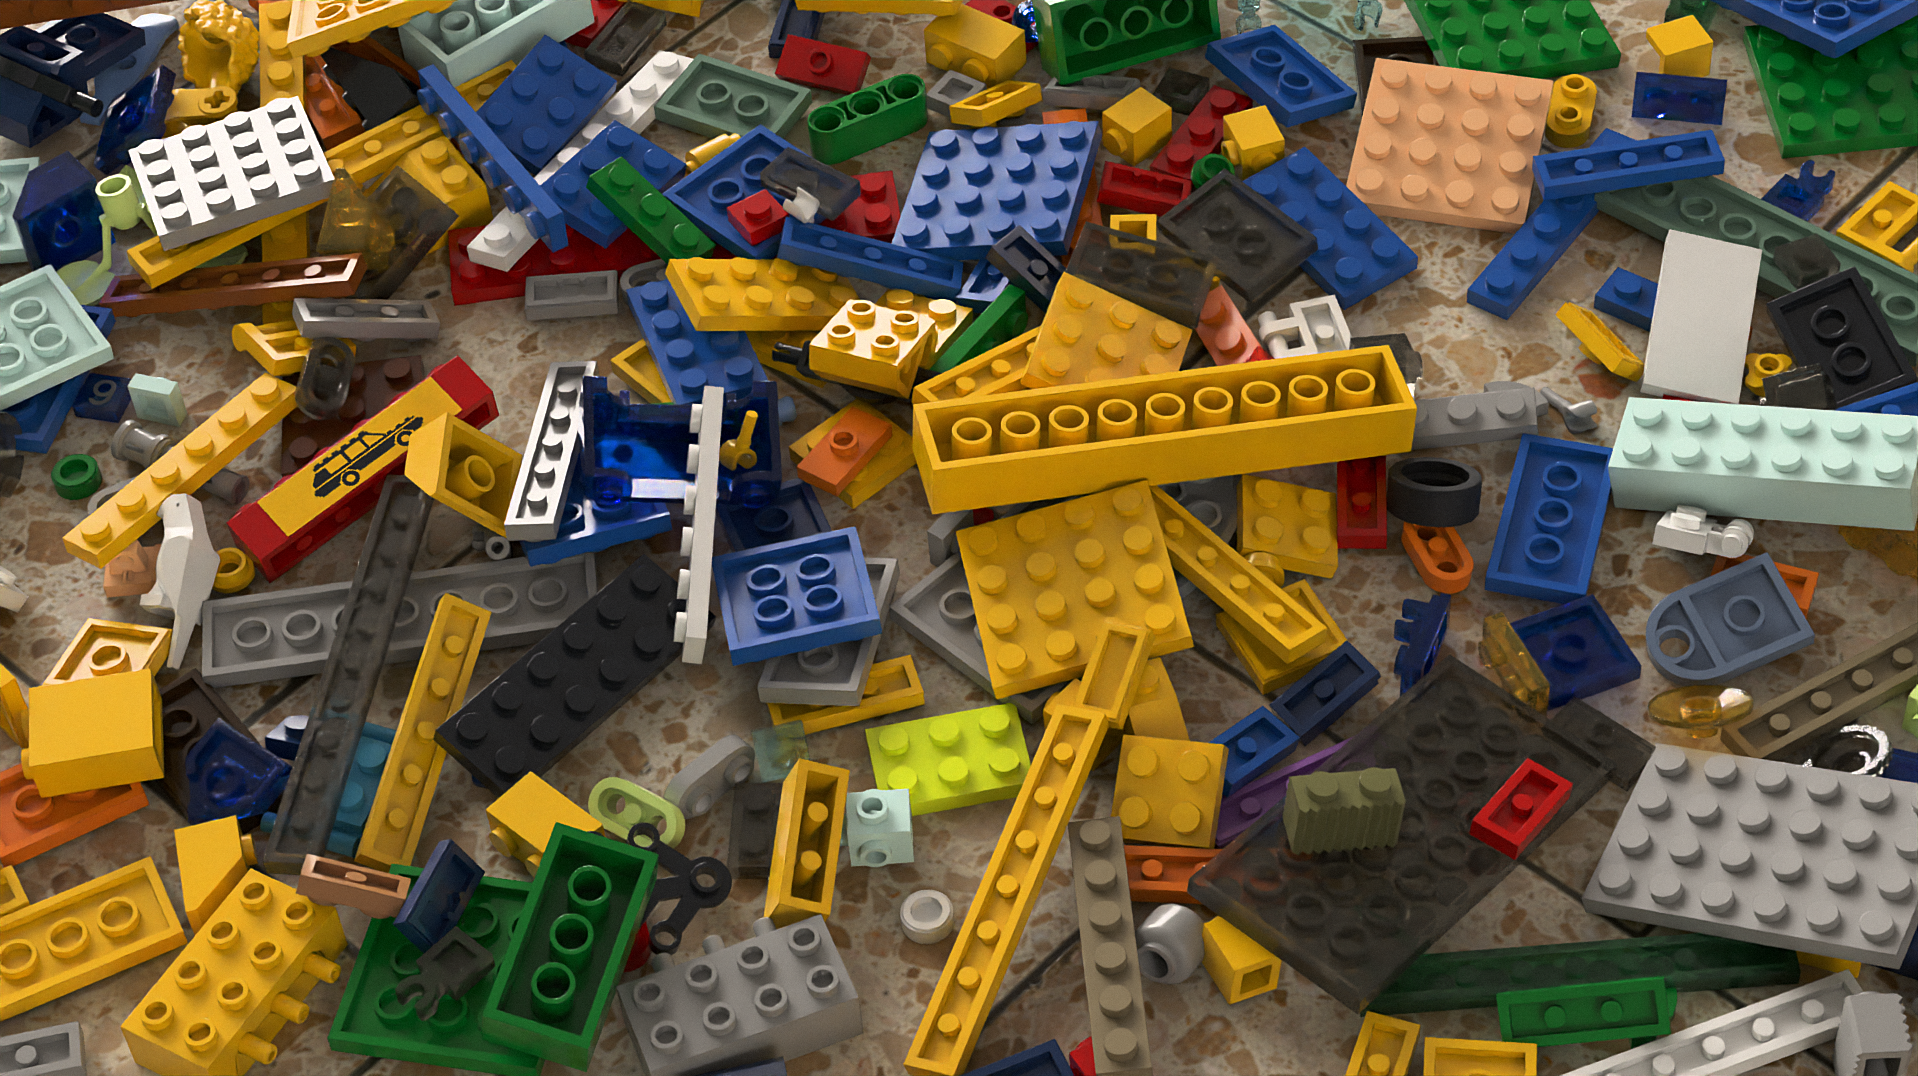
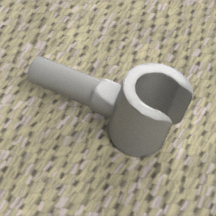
(1576, 416)

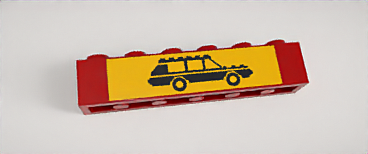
(349, 476)

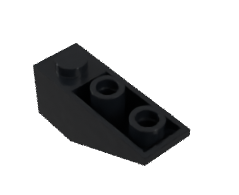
(370, 87)

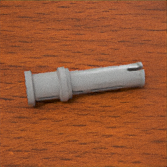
(148, 448)

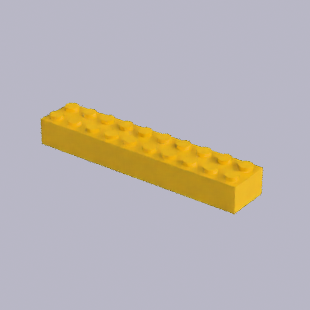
(1162, 428)

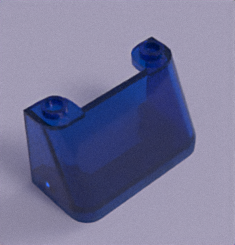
(643, 448)

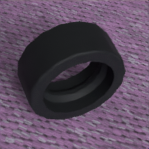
(1433, 492)

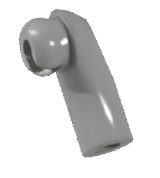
(495, 545)

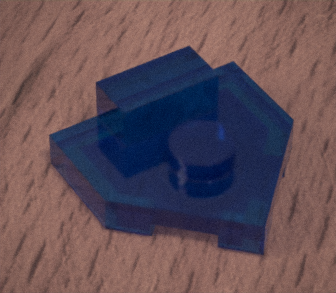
(232, 776)

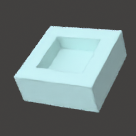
(157, 399)

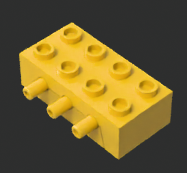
(237, 983)

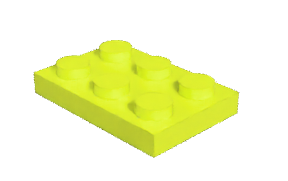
(952, 758)

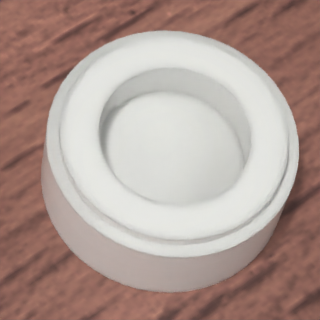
(927, 916)

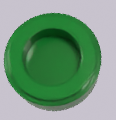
(76, 476)

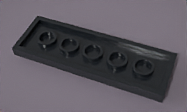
(569, 680)

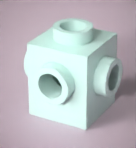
(878, 827)

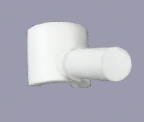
(803, 207)

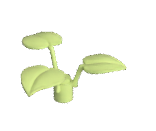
(123, 208)

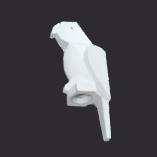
(183, 571)

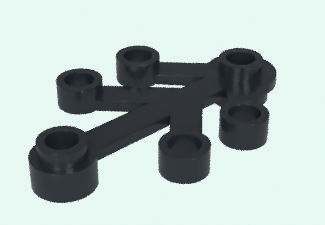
(681, 885)

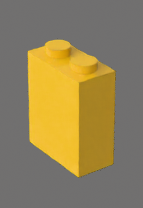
(93, 733)

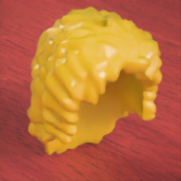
(217, 45)

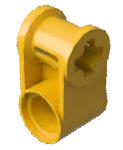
(198, 107)

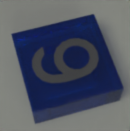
(103, 398)

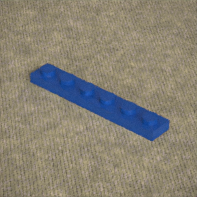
(496, 162)
(1535, 247)

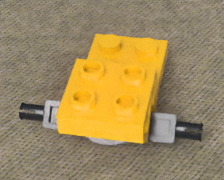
(880, 347)

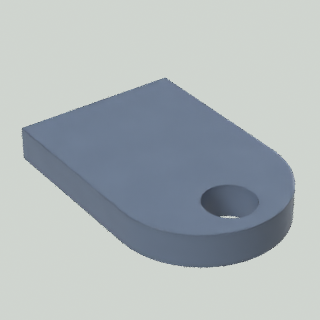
(1729, 623)

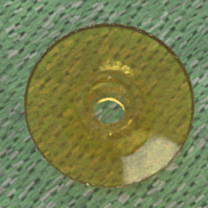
(1700, 708)

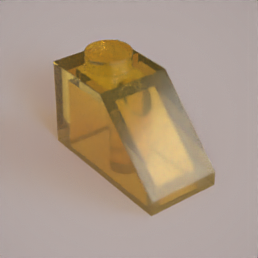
(355, 223)

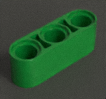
(867, 119)

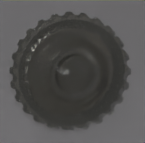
(1851, 750)

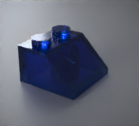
(59, 214)

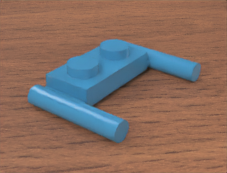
(358, 792)

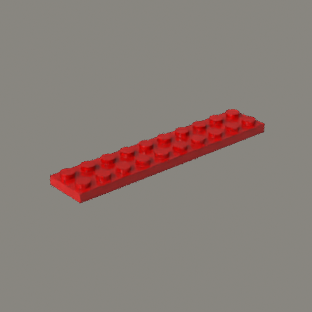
(870, 215)

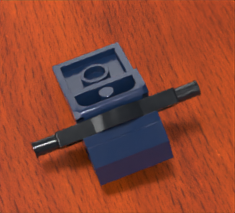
(49, 69)

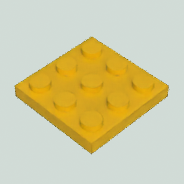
(1100, 338)

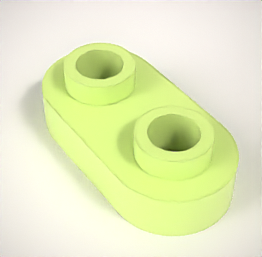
(639, 807)

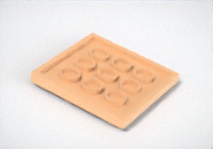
(1449, 145)

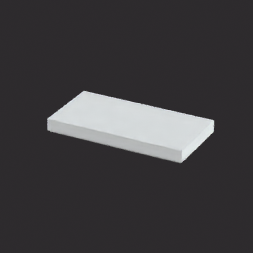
(1701, 319)

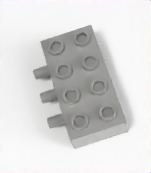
(742, 1002)

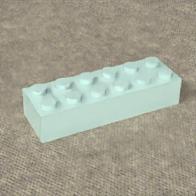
(1768, 463)

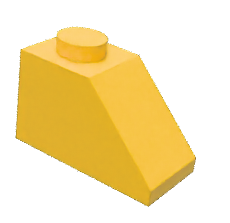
(211, 864)

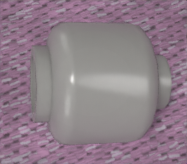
(1170, 944)

